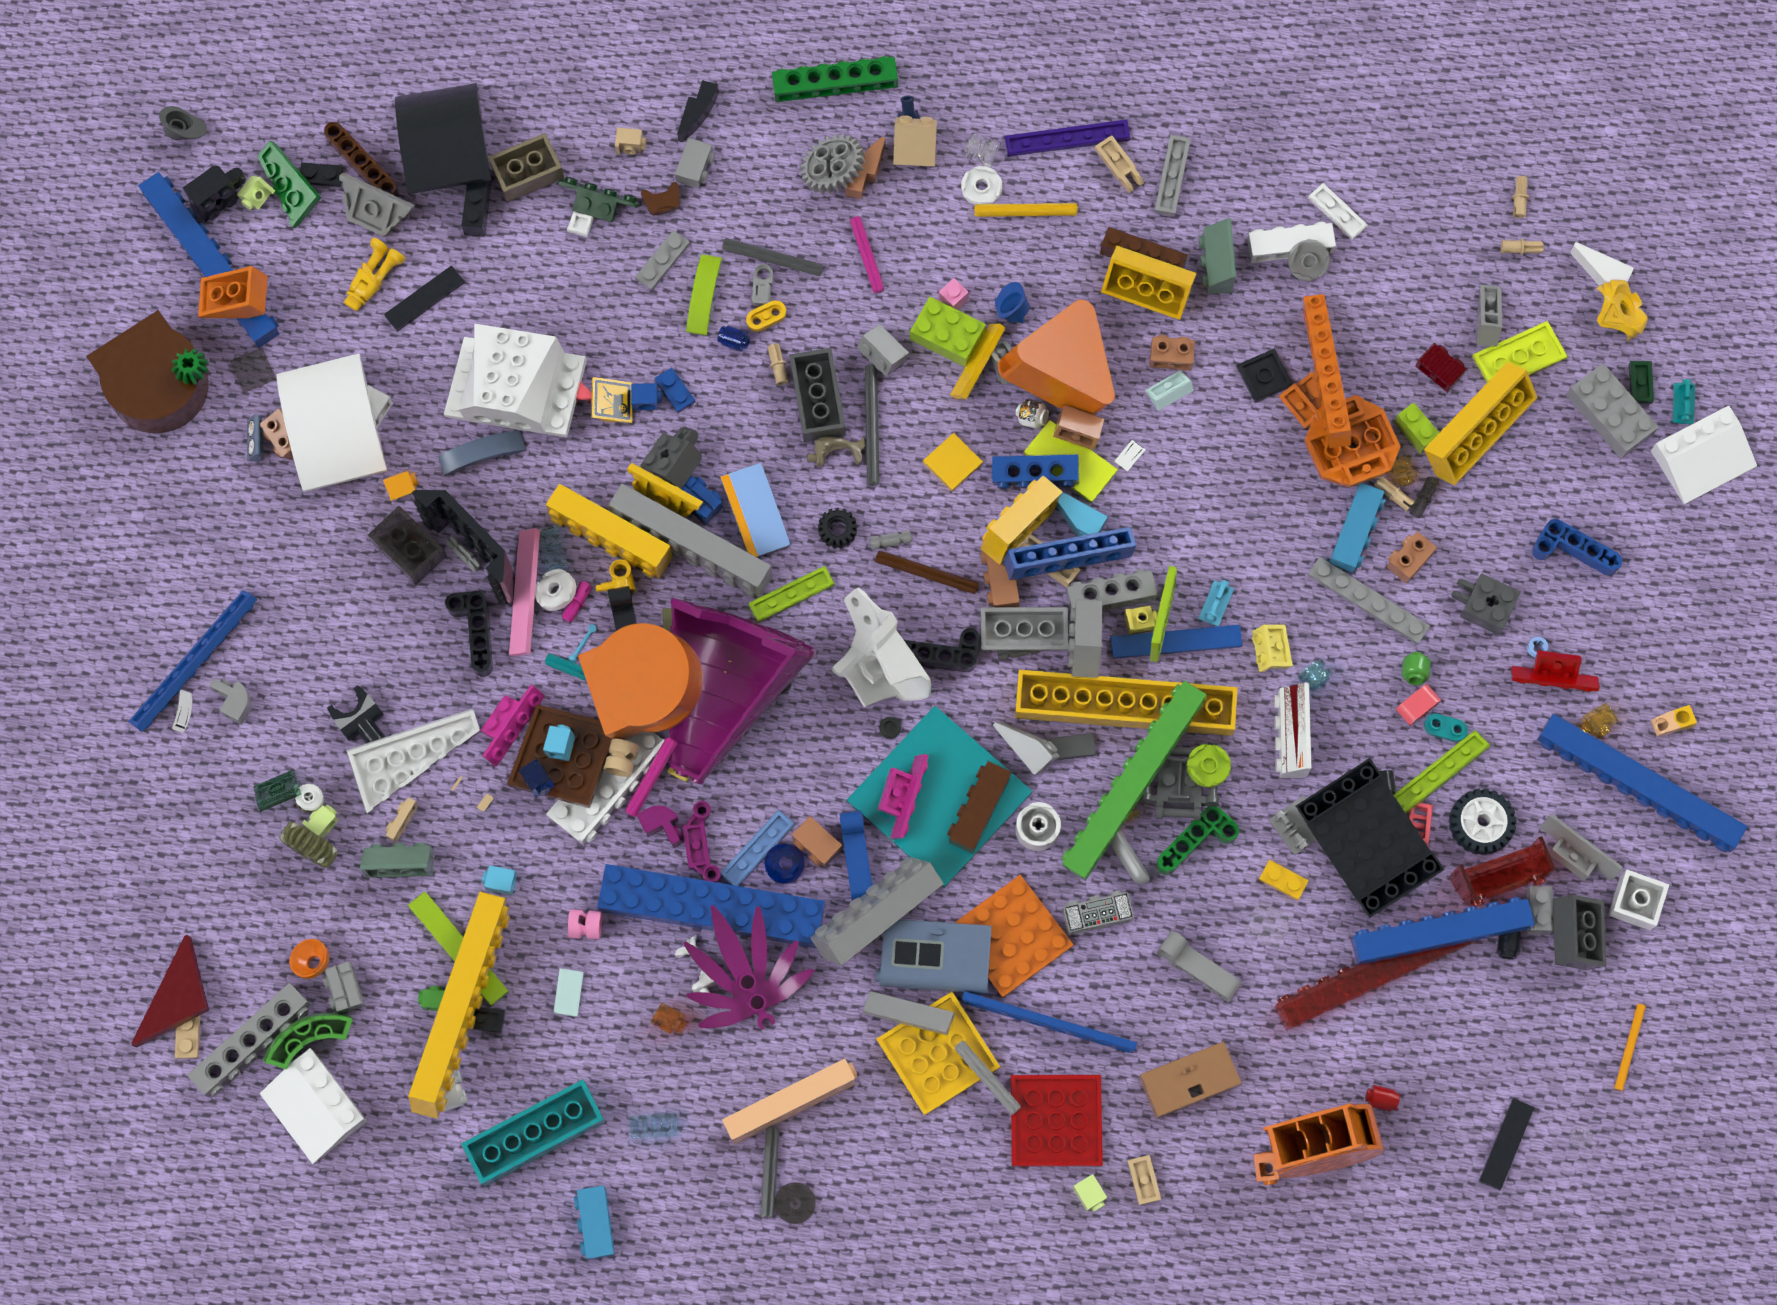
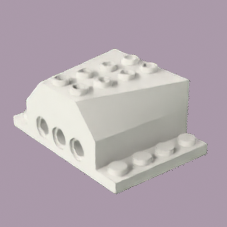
(515, 381)

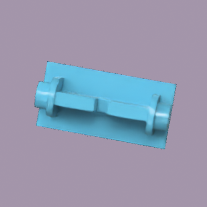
(1216, 602)

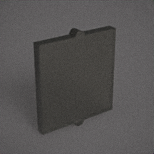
(253, 370)

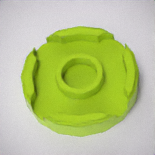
(1208, 765)

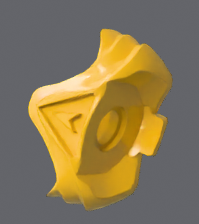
(1621, 309)

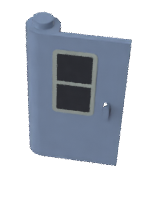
(935, 962)

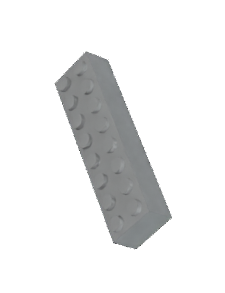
(693, 542)

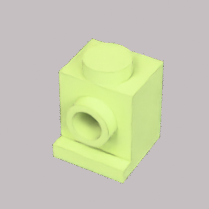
(248, 193)
(322, 821)

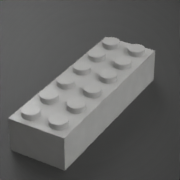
(876, 910)

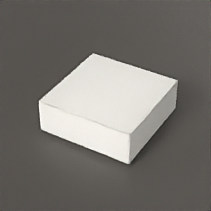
(580, 224)

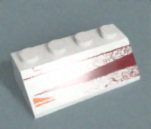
(1293, 731)

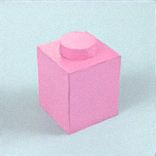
(954, 294)

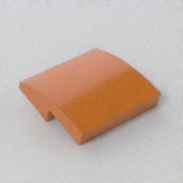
(1303, 399)

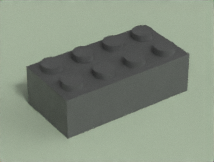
(817, 394)

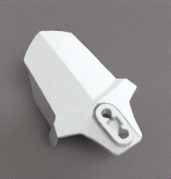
(879, 659)

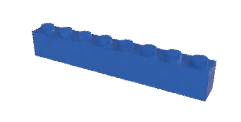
(1442, 931)

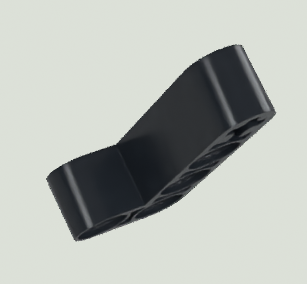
(622, 607)
(475, 634)
(955, 653)

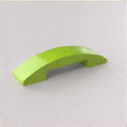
(703, 294)

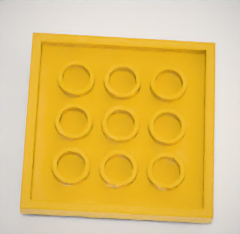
(929, 1059)

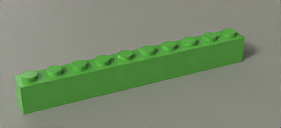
(1134, 780)

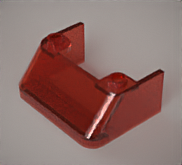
(1503, 874)

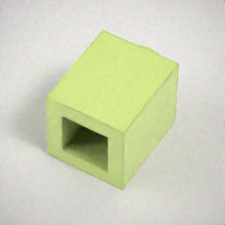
(1090, 1193)

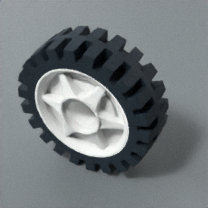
(1489, 806)

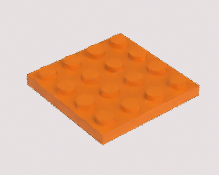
(1022, 935)

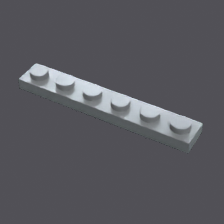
(1368, 600)

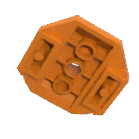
(1369, 432)

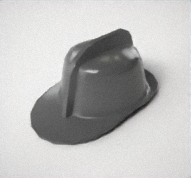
(180, 124)

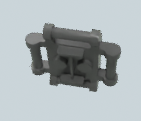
(1179, 790)

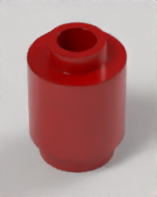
(1382, 1098)

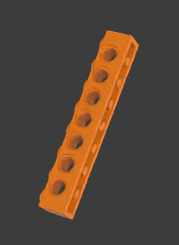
(1326, 371)

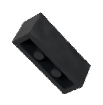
(476, 208)

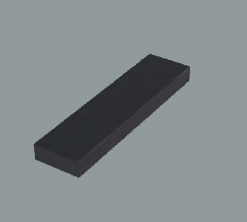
(424, 298)
(1506, 1144)

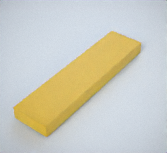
(977, 361)

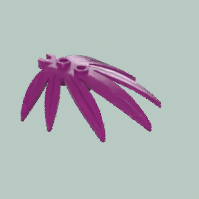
(750, 989)

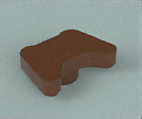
(662, 202)

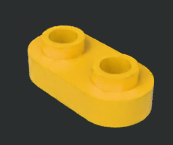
(765, 315)

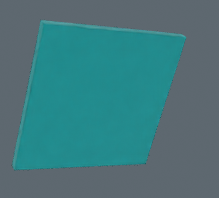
(949, 775)

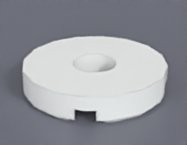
(986, 175)
(562, 597)

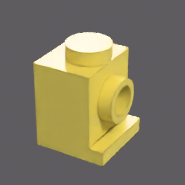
(1135, 625)

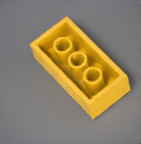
(1148, 282)
(1020, 519)

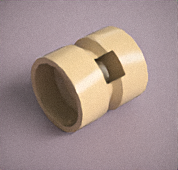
(621, 757)

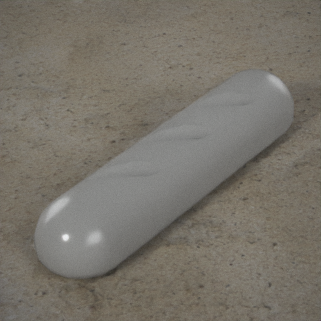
(1129, 859)

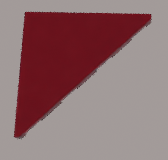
(177, 998)

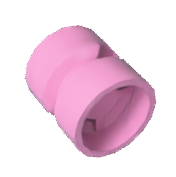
(592, 927)

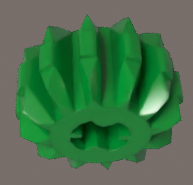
(188, 374)

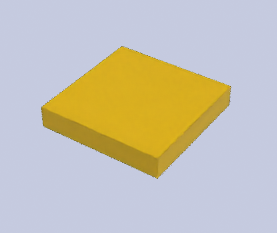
(953, 462)

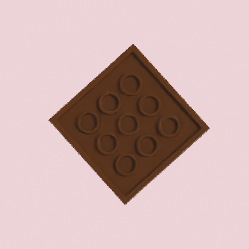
(573, 779)

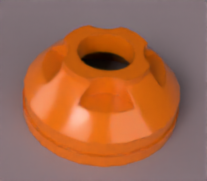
(304, 953)

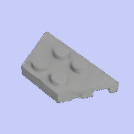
(372, 206)

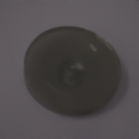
(795, 1203)

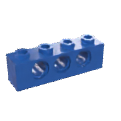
(1003, 464)

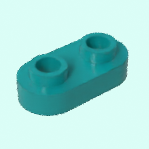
(1445, 727)

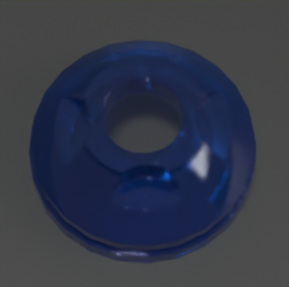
(773, 868)

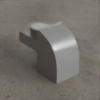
(237, 699)

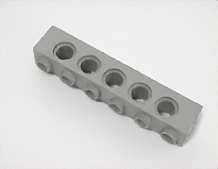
(202, 1074)

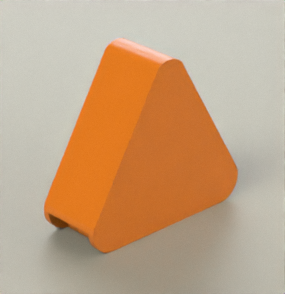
(1063, 361)

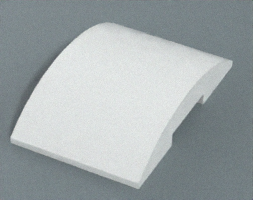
(330, 423)

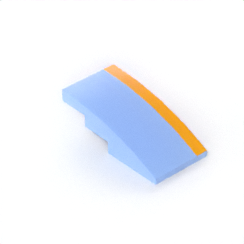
(755, 510)

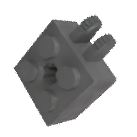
(674, 457)
(1485, 591)

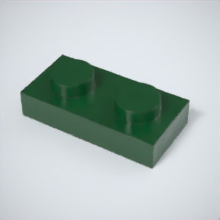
(1641, 381)

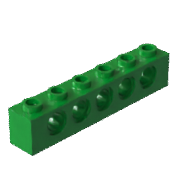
(827, 87)

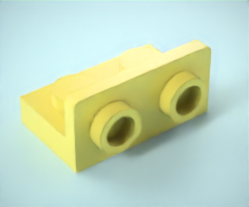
(1272, 647)

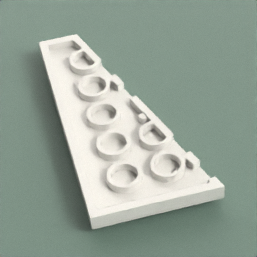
(402, 757)

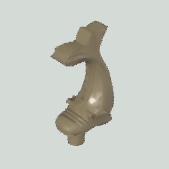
(826, 444)

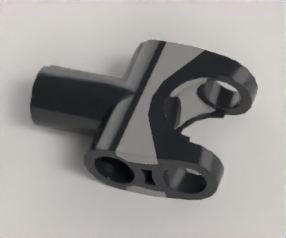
(360, 720)

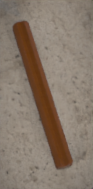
(927, 572)

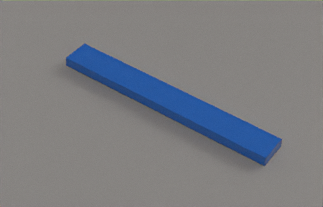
(1049, 1022)

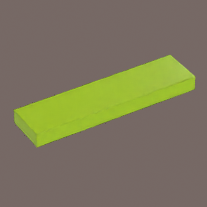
(791, 594)

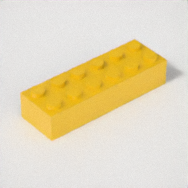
(1480, 423)
(609, 531)

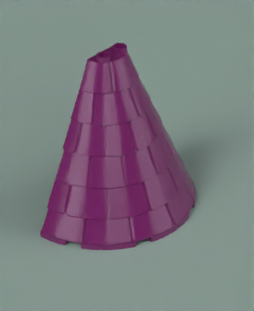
(734, 700)

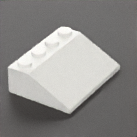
(1705, 455)
(312, 1106)

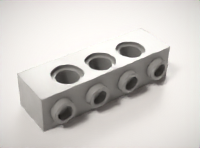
(1124, 597)

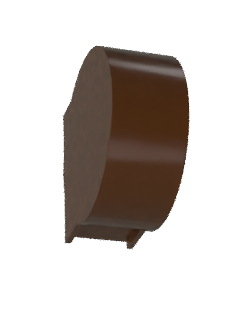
(140, 379)

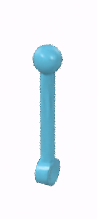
(591, 629)

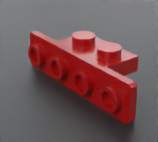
(1556, 670)

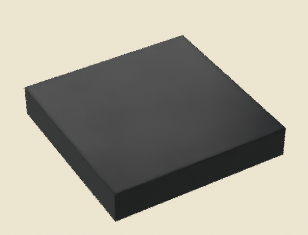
(1264, 375)

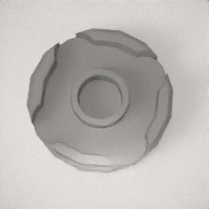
(1308, 260)

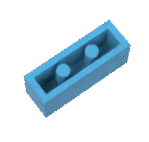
(594, 1223)

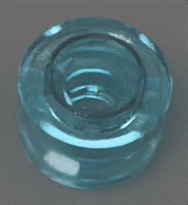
(1315, 674)

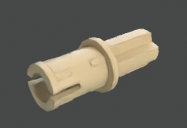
(1520, 197)
(1521, 246)
(778, 364)
(1394, 493)

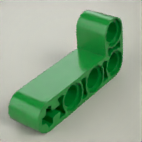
(1192, 842)

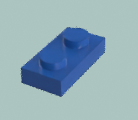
(674, 390)

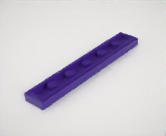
(1066, 137)

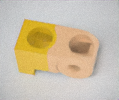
(1674, 721)

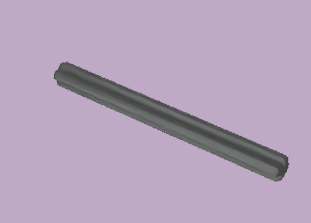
(872, 434)

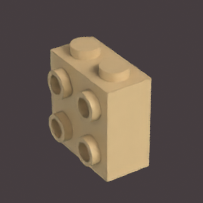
(915, 141)

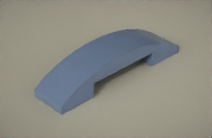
(481, 450)

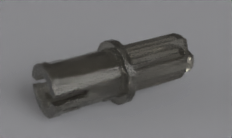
(1423, 497)

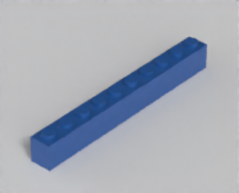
(199, 247)
(1642, 783)

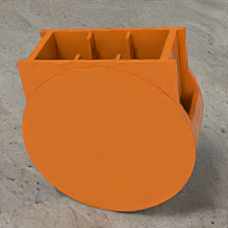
(1325, 1140)

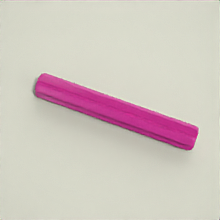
(867, 254)
(651, 776)

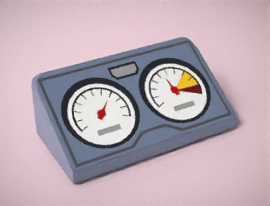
(254, 439)

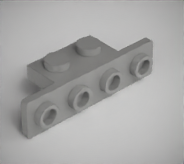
(1577, 852)

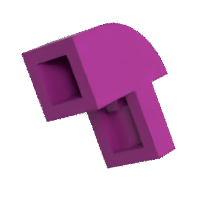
(660, 818)

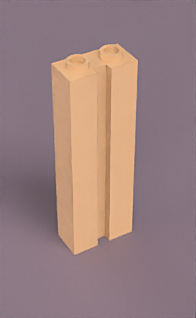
(790, 1101)

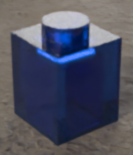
(536, 778)

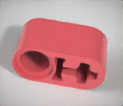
(1418, 704)

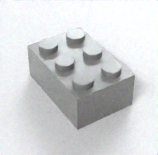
(1086, 638)

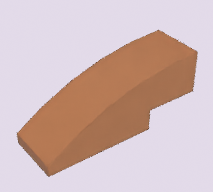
(870, 171)

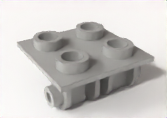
(1292, 827)

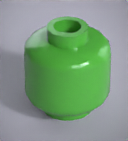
(1416, 668)

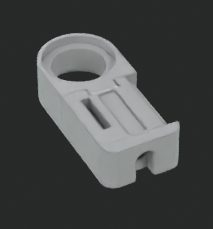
(762, 287)

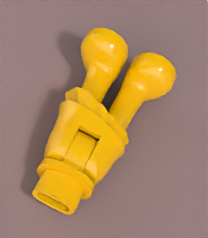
(365, 283)

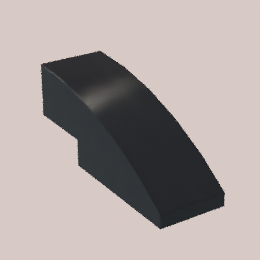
(697, 109)

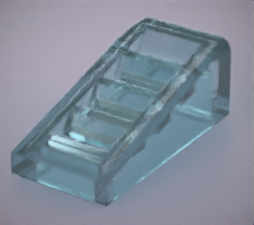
(673, 1126)

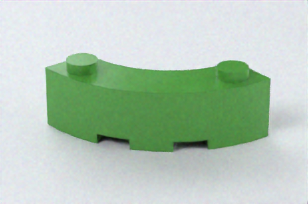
(303, 1032)

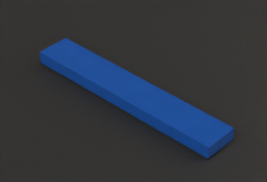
(1178, 641)

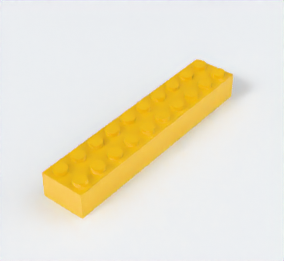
(1116, 701)
(458, 1006)

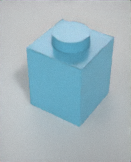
(559, 742)
(499, 880)

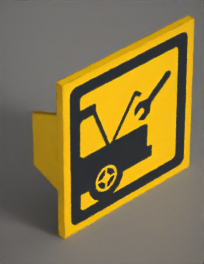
(611, 400)

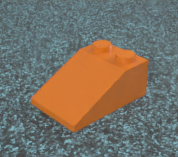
(233, 294)

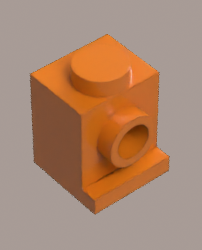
(1261, 1159)

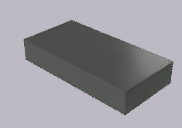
(1074, 746)

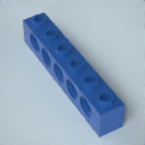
(1069, 553)

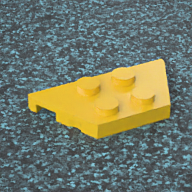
(663, 492)

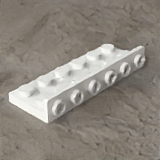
(610, 794)

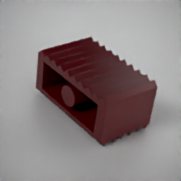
(1441, 367)

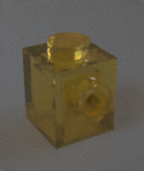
(1599, 721)

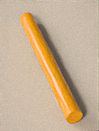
(1629, 1048)

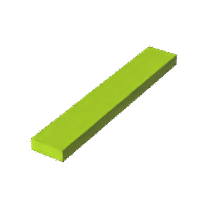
(1441, 771)
(451, 940)

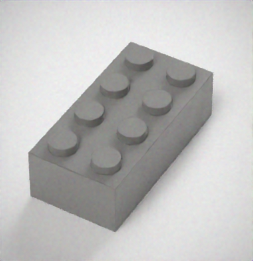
(1612, 411)

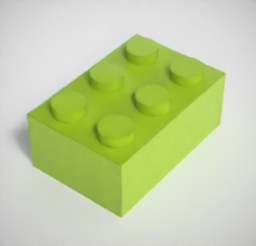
(947, 331)

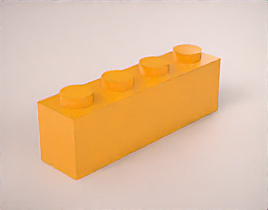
(401, 484)

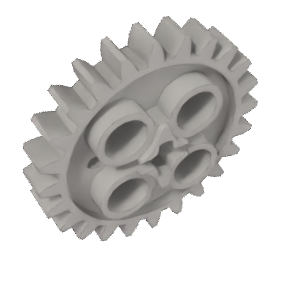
(832, 164)

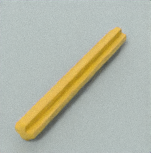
(1037, 209)

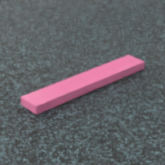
(524, 592)

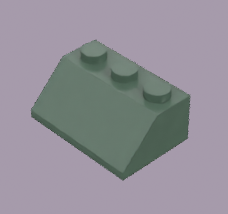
(1218, 257)
(397, 860)

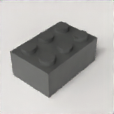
(1579, 932)

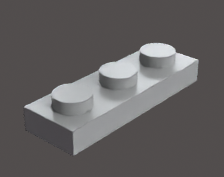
(662, 260)

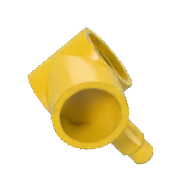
(618, 581)

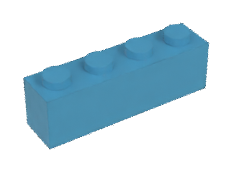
(1357, 527)

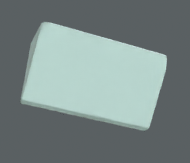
(1170, 390)
(568, 992)

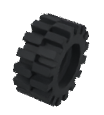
(841, 516)

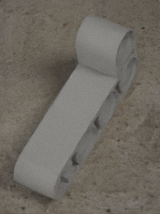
(1198, 966)

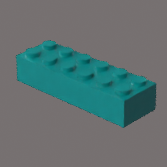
(533, 1133)

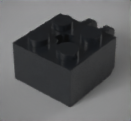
(214, 191)

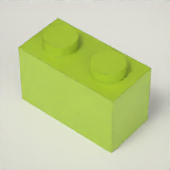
(1416, 427)

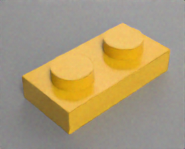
(1283, 880)

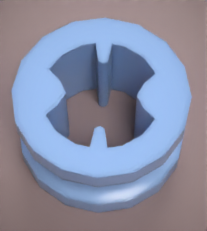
(1543, 642)

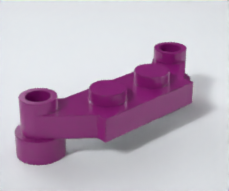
(696, 843)

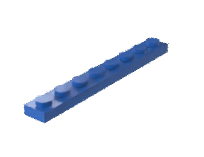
(194, 658)

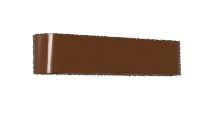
(356, 155)

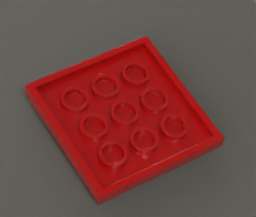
(1057, 1121)

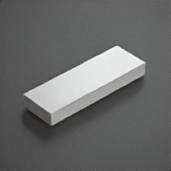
(1337, 211)

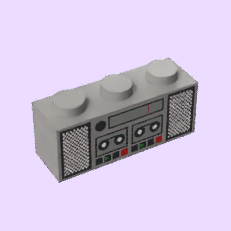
(1097, 912)

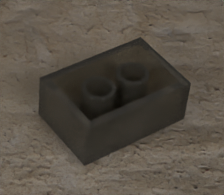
(407, 545)

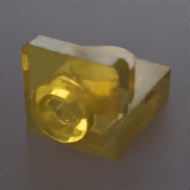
(1402, 471)

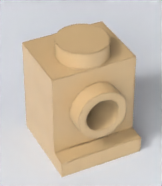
(629, 141)

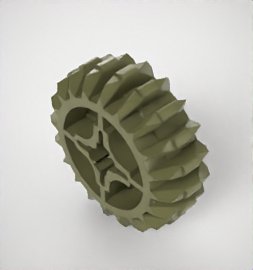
(308, 844)

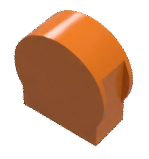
(642, 680)

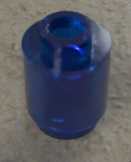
(733, 338)

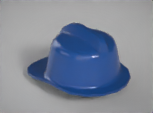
(1012, 303)

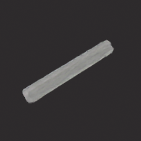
(987, 1077)

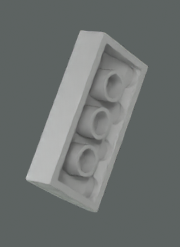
(1024, 628)

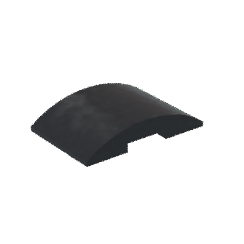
(442, 138)

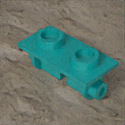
(1683, 402)

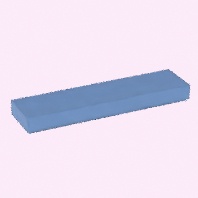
(757, 848)

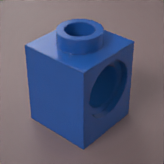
(645, 396)

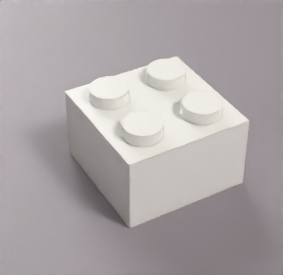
(1638, 900)

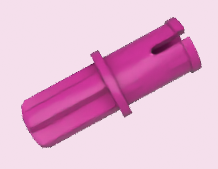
(577, 602)

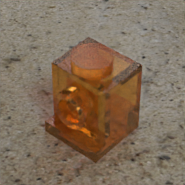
(669, 1019)

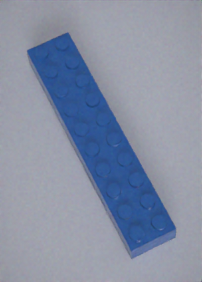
(689, 901)

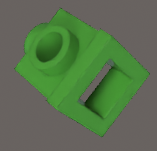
(431, 998)

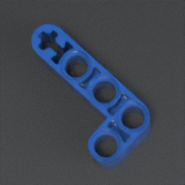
(1579, 551)
(855, 853)

